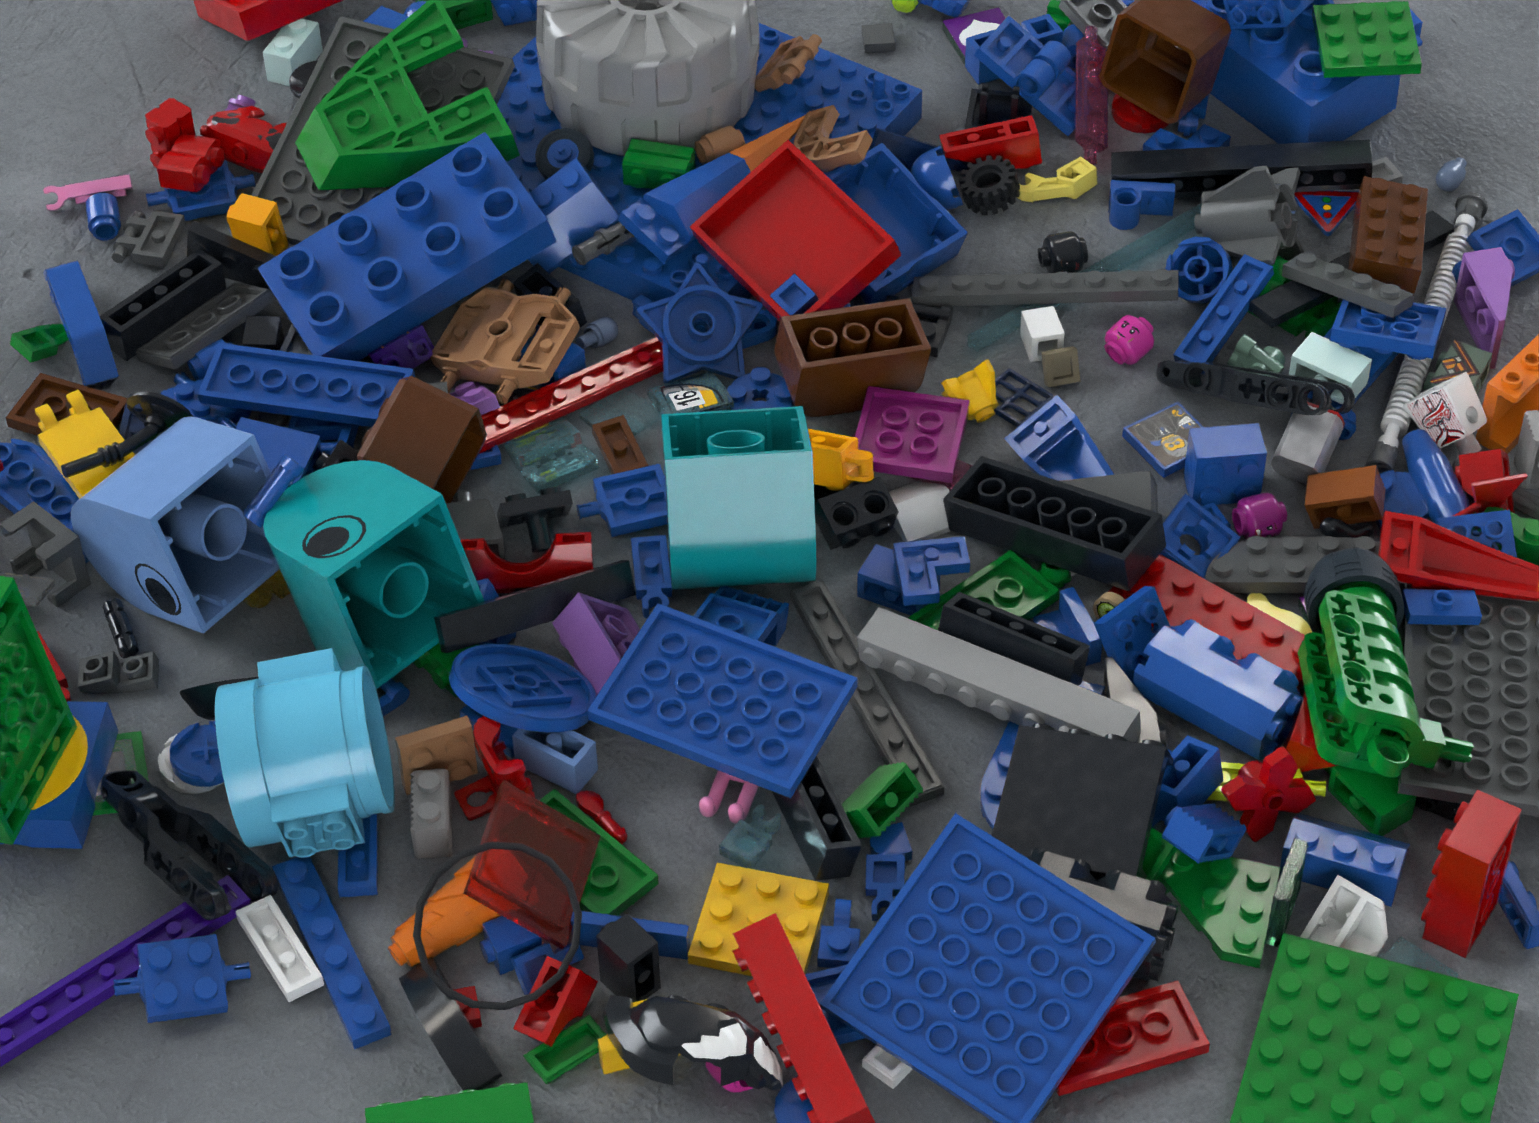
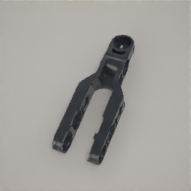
(1254, 386)
(162, 822)

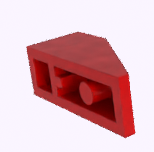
(1011, 139)

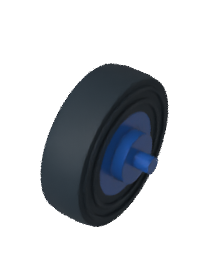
(560, 148)

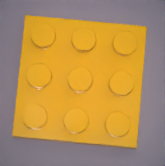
(748, 895)

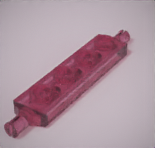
(1091, 97)

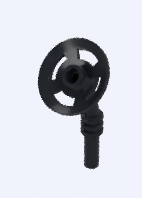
(156, 420)

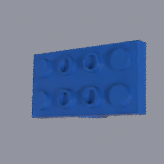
(1036, 69)

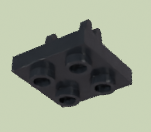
(995, 106)

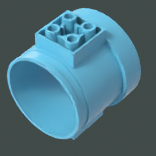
(304, 754)

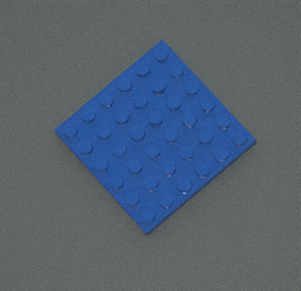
(988, 974)

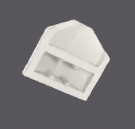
(920, 511)
(1349, 919)

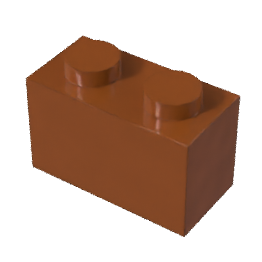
(1345, 495)

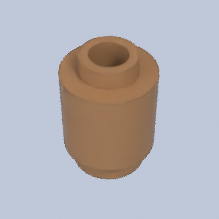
(718, 143)

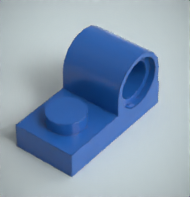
(1134, 198)

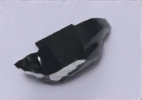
(663, 1027)

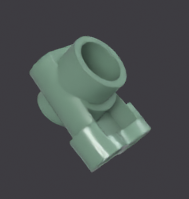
(1250, 355)

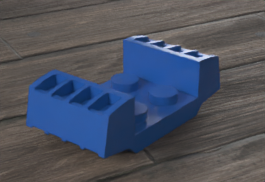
(745, 614)

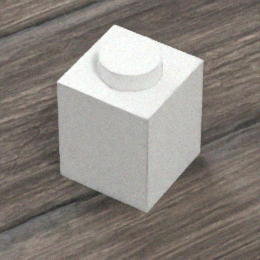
(1041, 331)

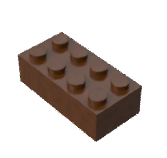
(1389, 232)

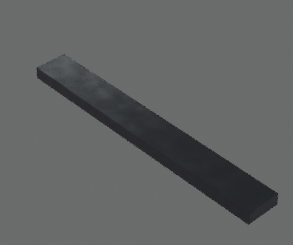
(1297, 298)

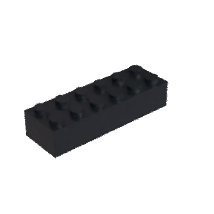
(1055, 522)

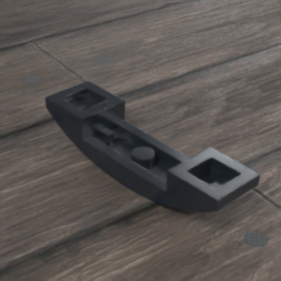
(449, 1029)

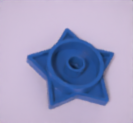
(704, 304)

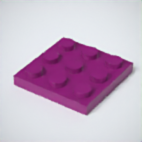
(912, 433)

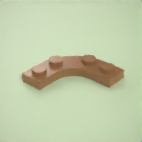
(828, 152)

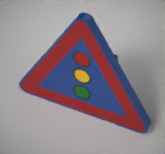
(1327, 208)

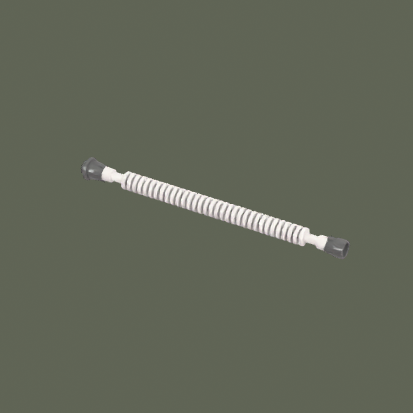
(1412, 374)

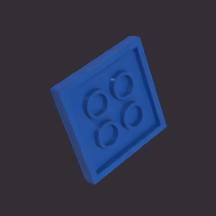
(1409, 333)

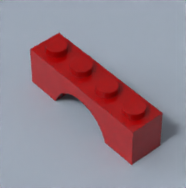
(566, 556)

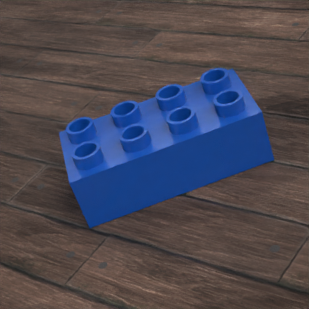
(1280, 86)

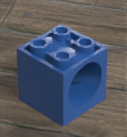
(1263, 13)

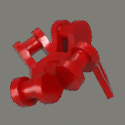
(497, 766)

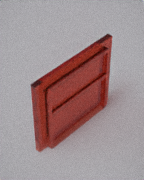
(522, 885)

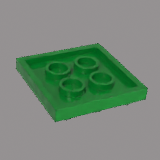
(1366, 39)

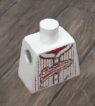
(1450, 413)

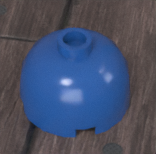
(936, 178)
(1201, 268)

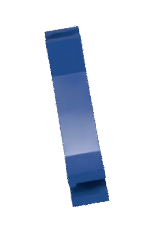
(81, 323)

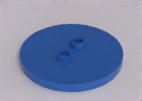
(522, 687)

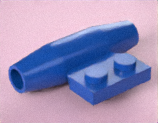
(1428, 486)

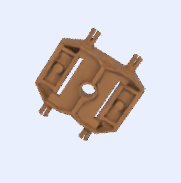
(477, 353)

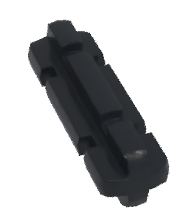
(120, 628)

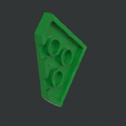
(1226, 902)

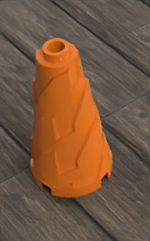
(447, 921)

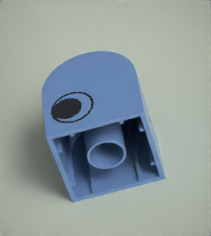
(174, 526)

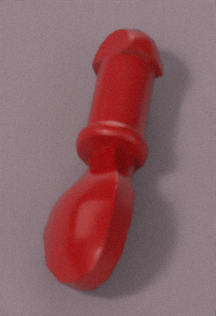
(593, 805)

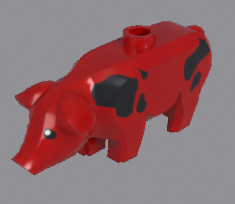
(244, 136)

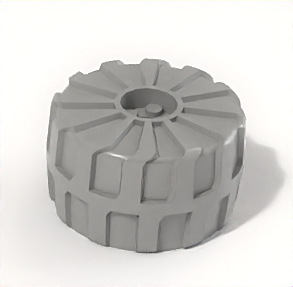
(647, 67)

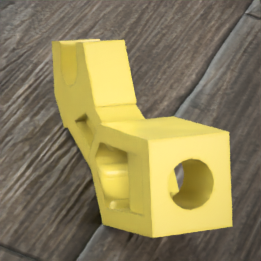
(1071, 182)

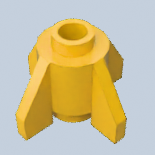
(977, 387)

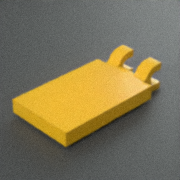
(76, 438)

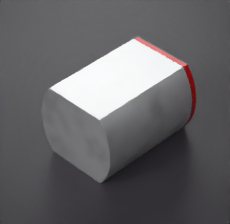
(1307, 444)

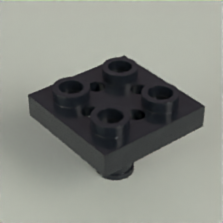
(535, 512)

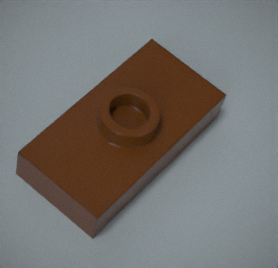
(618, 445)

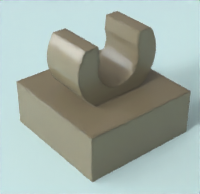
(1060, 366)

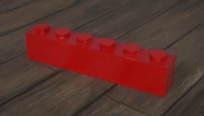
(800, 1023)

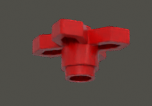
(1266, 789)

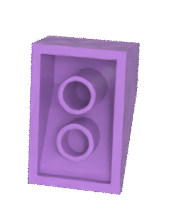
(1484, 296)

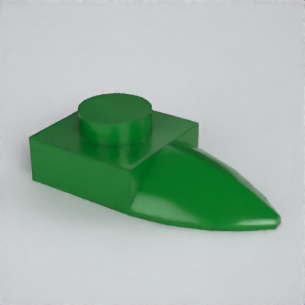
(39, 341)

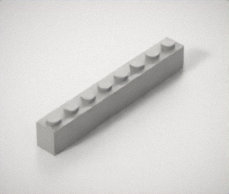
(988, 679)

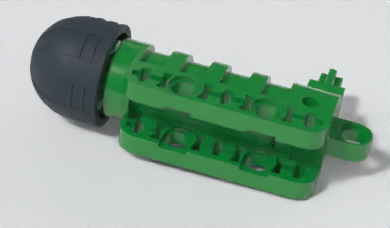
(1364, 679)

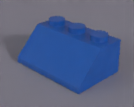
(574, 211)
(1354, 854)

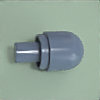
(1451, 174)
(598, 333)

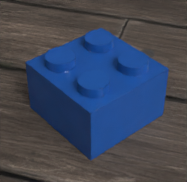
(1224, 463)

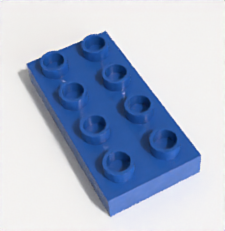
(408, 253)

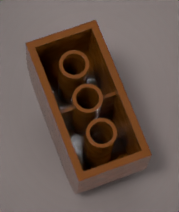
(842, 351)

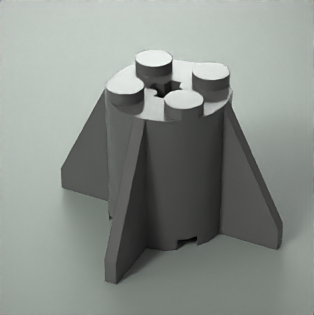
(1253, 215)

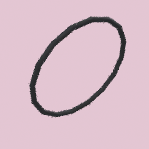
(548, 984)

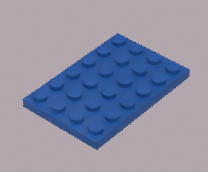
(723, 700)

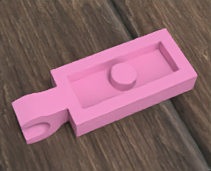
(82, 191)

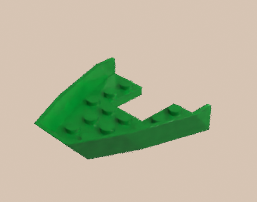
(374, 123)

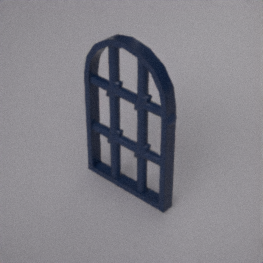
(1019, 393)

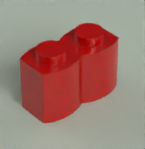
(190, 163)

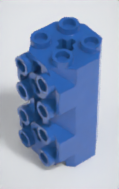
(1201, 681)

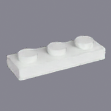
(279, 948)

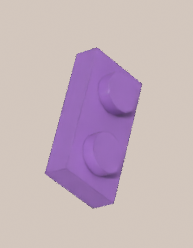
(477, 396)

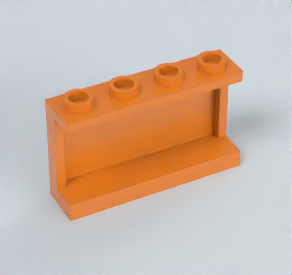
(1509, 397)

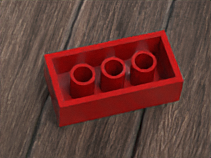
(1469, 872)

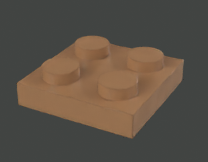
(438, 747)

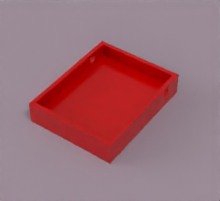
(256, 17)
(798, 222)

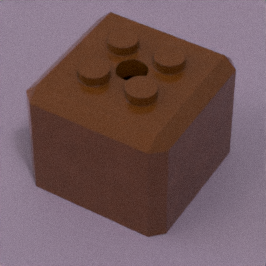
(1165, 55)
(426, 436)

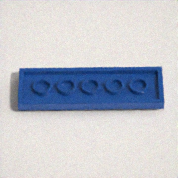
(298, 384)

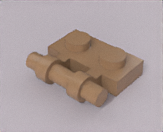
(787, 62)

